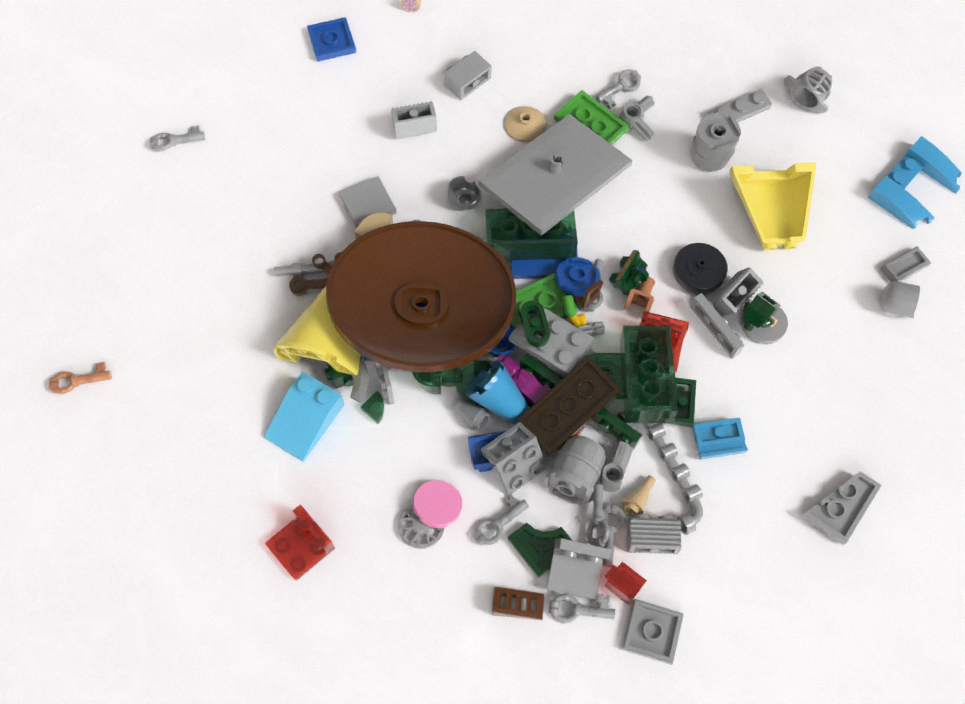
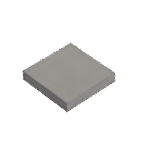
(367, 199)
(652, 631)

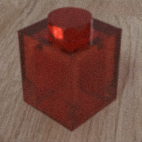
(624, 582)

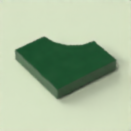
(536, 546)

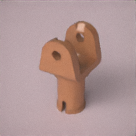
(642, 295)

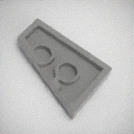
(843, 508)

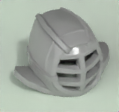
(810, 89)

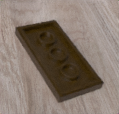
(569, 405)

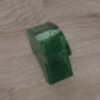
(433, 381)

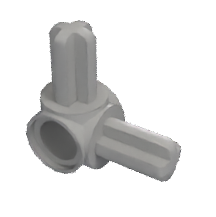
(637, 111)

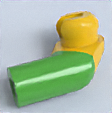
(570, 312)

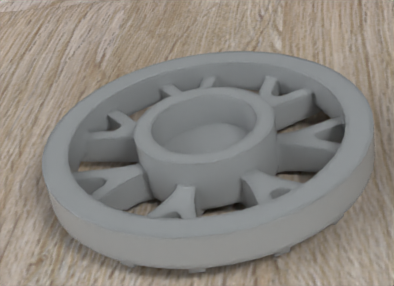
(419, 529)

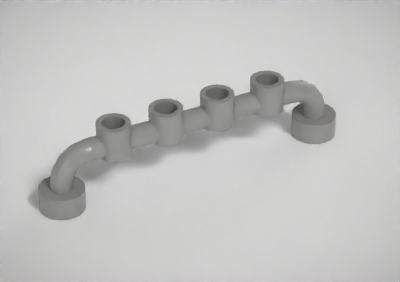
(678, 473)

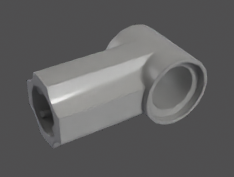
(616, 465)

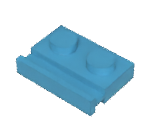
(719, 438)

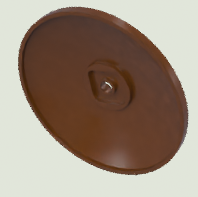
(407, 263)

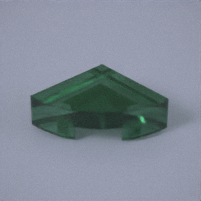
(374, 407)

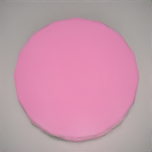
(437, 503)

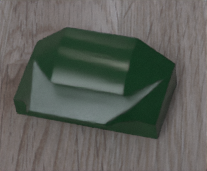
(685, 401)

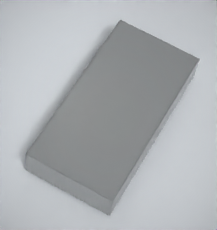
(905, 265)

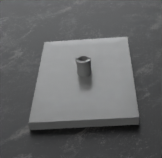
(555, 174)

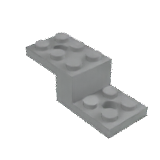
(564, 349)

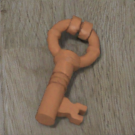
(76, 380)

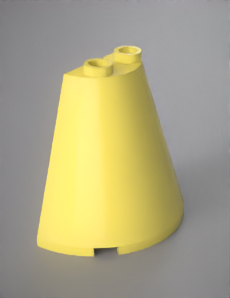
(776, 202)
(317, 339)

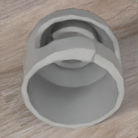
(900, 299)

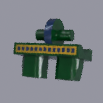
(632, 271)

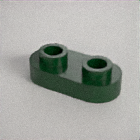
(535, 325)

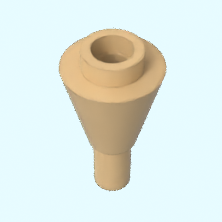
(637, 500)

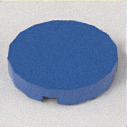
(576, 275)

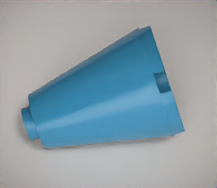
(498, 393)

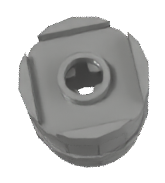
(715, 141)
(576, 469)

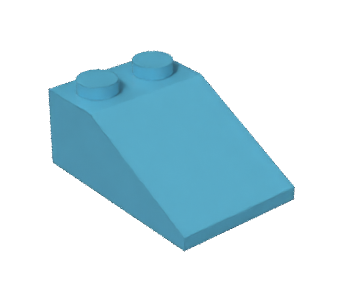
(304, 416)

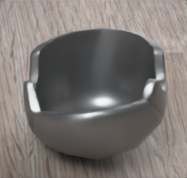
(463, 193)

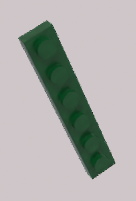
(604, 419)

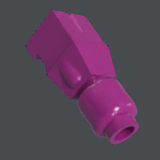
(526, 382)

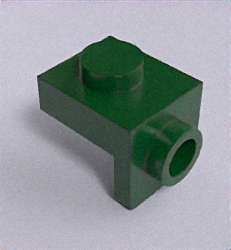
(338, 378)

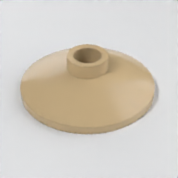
(525, 130)

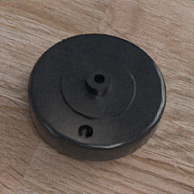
(700, 268)

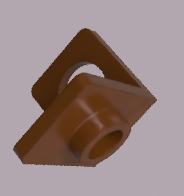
(589, 297)

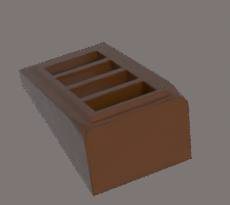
(507, 612)

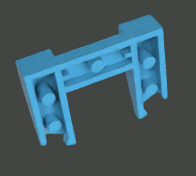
(891, 190)

